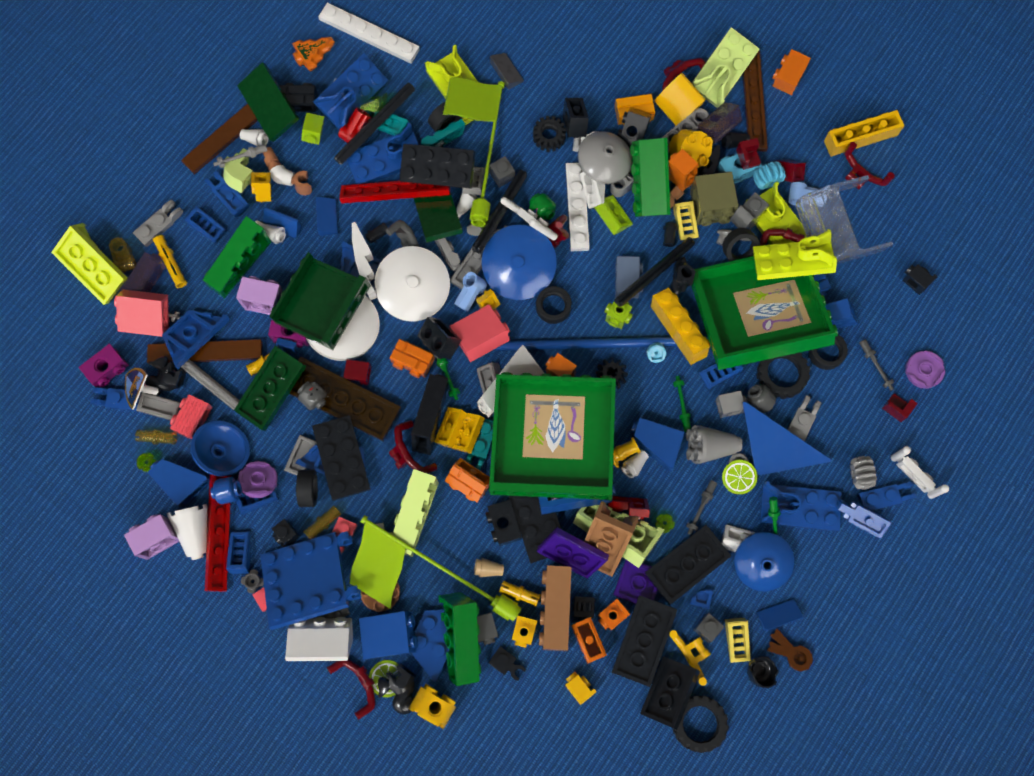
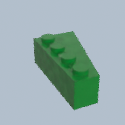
(237, 257)
(461, 638)

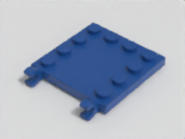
(306, 580)

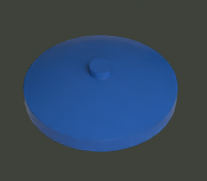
(519, 262)

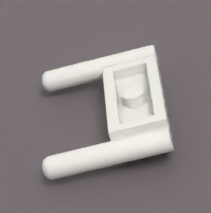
(531, 217)
(920, 478)

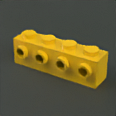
(864, 132)
(680, 326)

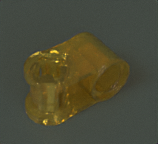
(122, 259)

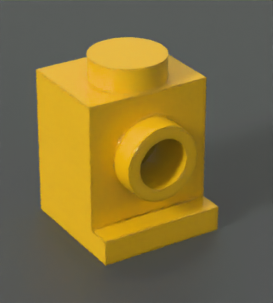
(261, 186)
(527, 623)
(579, 687)

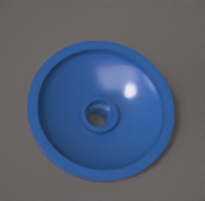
(226, 440)
(757, 550)

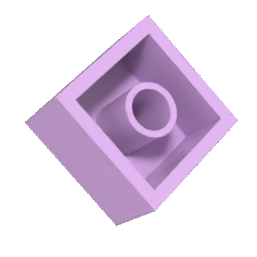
(258, 295)
(151, 537)

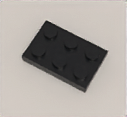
(670, 692)

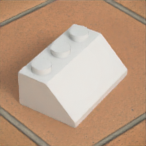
(320, 639)

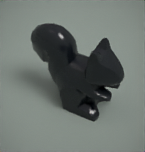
(682, 276)
(167, 377)
(402, 685)

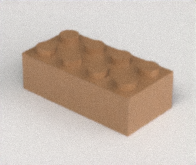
(557, 608)

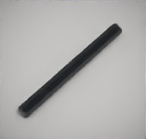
(374, 123)
(498, 212)
(654, 272)

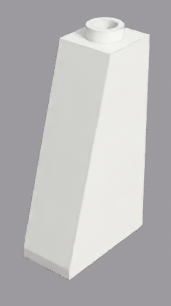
(520, 363)

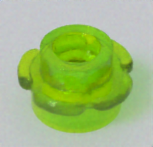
(141, 461)
(668, 518)

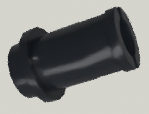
(376, 233)
(669, 234)

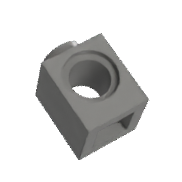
(730, 404)

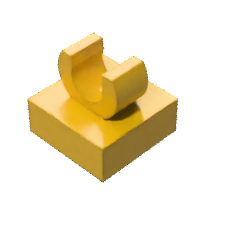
(488, 298)

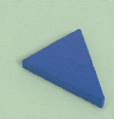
(775, 447)

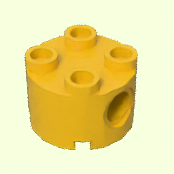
(693, 142)
(438, 716)

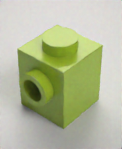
(312, 128)

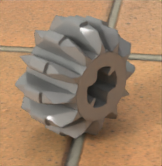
(863, 472)

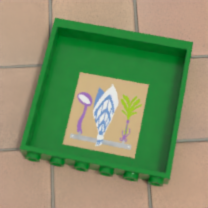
(759, 318)
(553, 436)

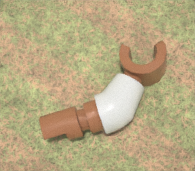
(284, 176)

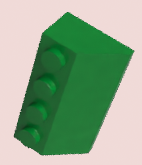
(650, 177)

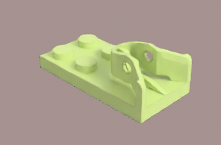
(724, 67)

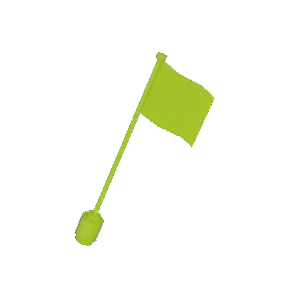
(479, 103)
(381, 562)

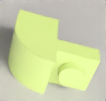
(237, 174)

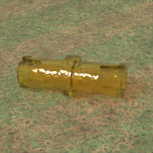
(156, 436)
(322, 522)

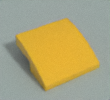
(679, 99)
(459, 430)

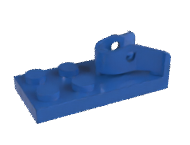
(350, 90)
(380, 158)
(801, 507)

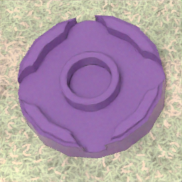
(925, 369)
(258, 479)

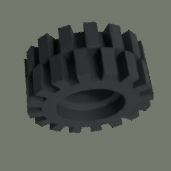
(552, 124)

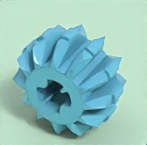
(768, 175)

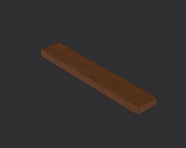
(755, 102)
(219, 139)
(214, 351)

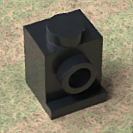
(918, 278)
(285, 533)

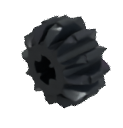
(615, 368)

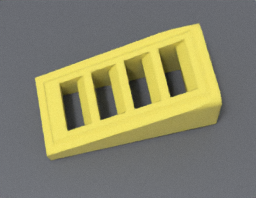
(691, 213)
(745, 639)

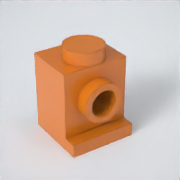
(621, 614)

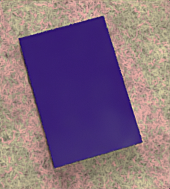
(572, 552)

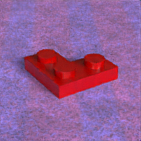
(635, 506)

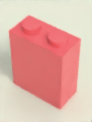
(142, 312)
(481, 332)

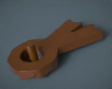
(798, 657)

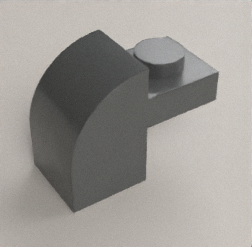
(747, 215)

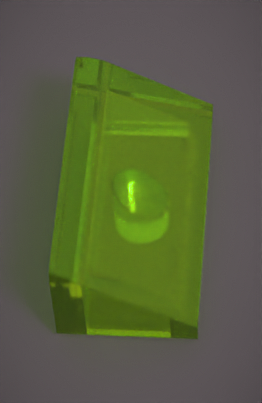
(375, 104)

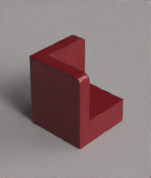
(748, 153)
(793, 169)
(358, 371)
(899, 408)

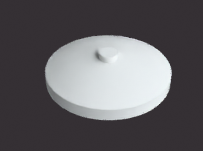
(412, 283)
(357, 337)

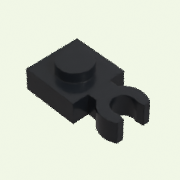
(504, 661)

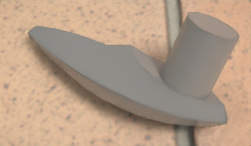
(723, 233)

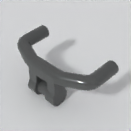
(403, 232)

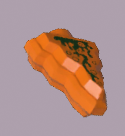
(311, 51)

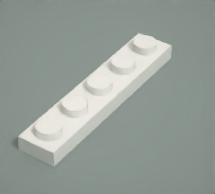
(577, 209)

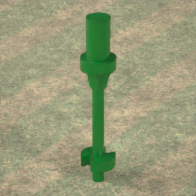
(442, 363)
(685, 417)
(774, 512)

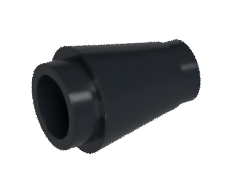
(732, 139)

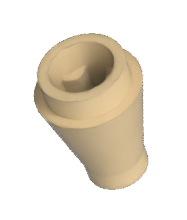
(488, 568)

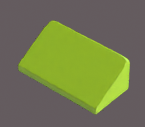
(613, 215)

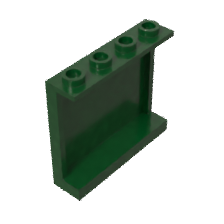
(319, 302)

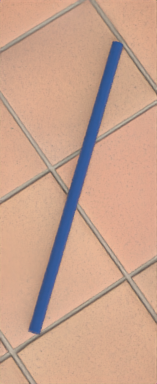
(587, 343)

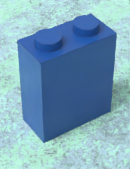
(388, 635)

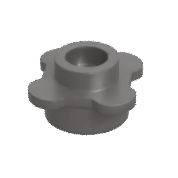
(253, 575)

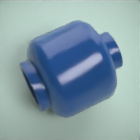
(226, 490)

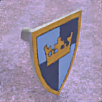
(135, 384)

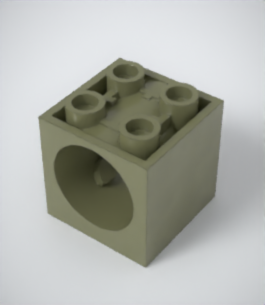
(714, 198)

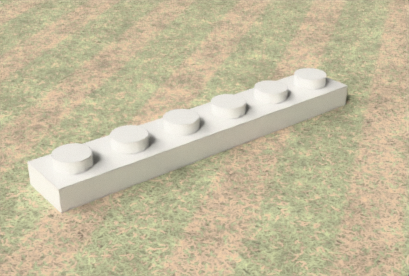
(369, 33)

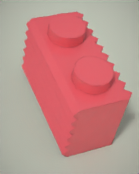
(190, 416)

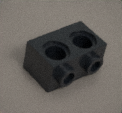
(439, 338)

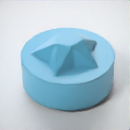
(656, 352)

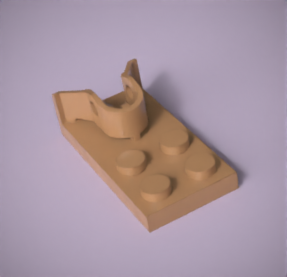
(610, 536)

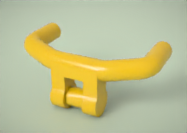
(685, 649)

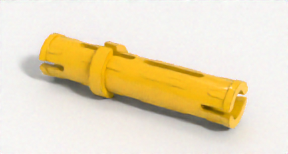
(161, 243)

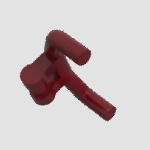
(678, 67)
(861, 171)
(556, 227)
(787, 234)
(401, 454)
(364, 679)

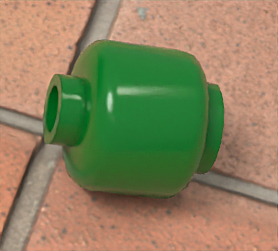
(542, 206)

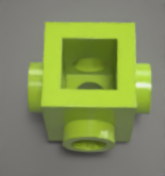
(618, 319)

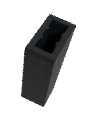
(429, 414)

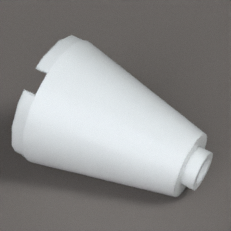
(191, 530)

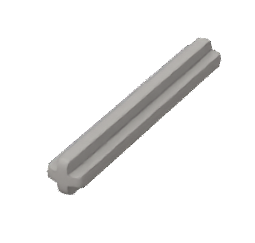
(210, 384)

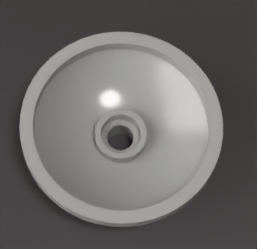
(600, 164)

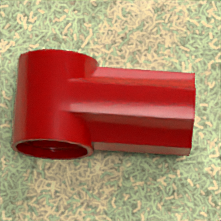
(355, 124)

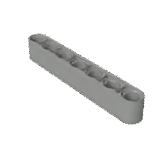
(688, 123)

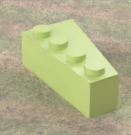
(415, 508)
(641, 542)

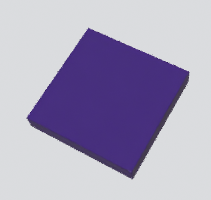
(633, 583)

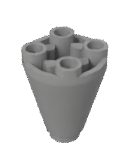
(710, 444)

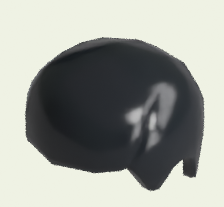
(762, 672)

